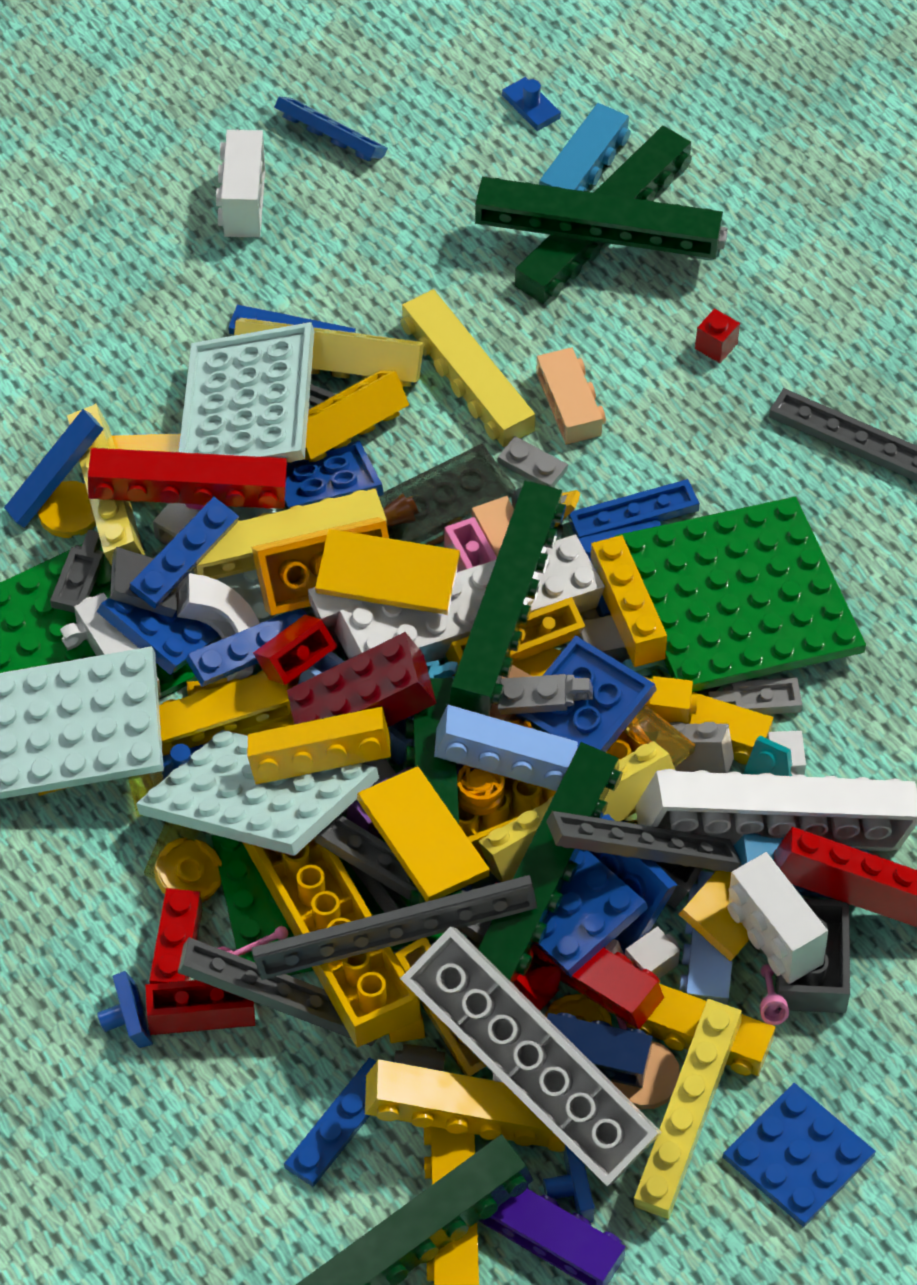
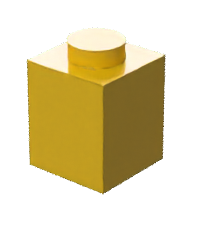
(673, 699)

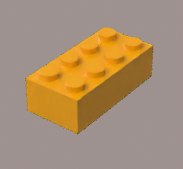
(293, 564)

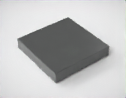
(125, 568)

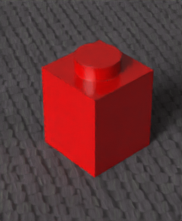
(717, 335)

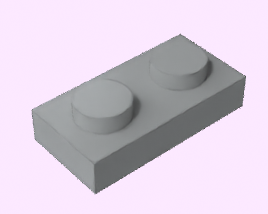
(532, 463)

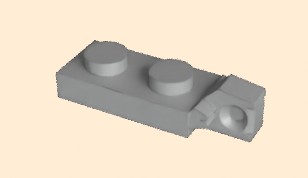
(543, 693)
(763, 696)

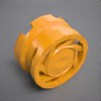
(479, 791)

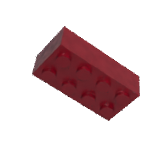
(383, 676)

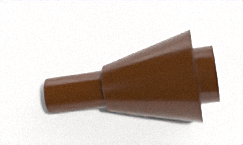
(400, 511)

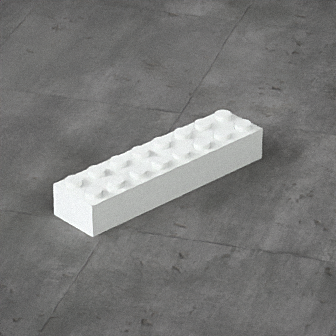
(370, 624)
(727, 805)
(531, 1056)

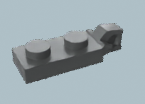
(78, 573)

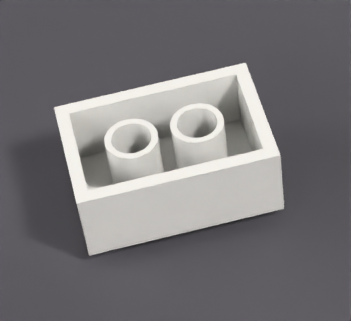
(242, 183)
(777, 918)

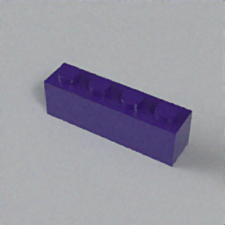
(559, 1237)

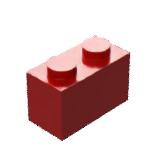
(295, 649)

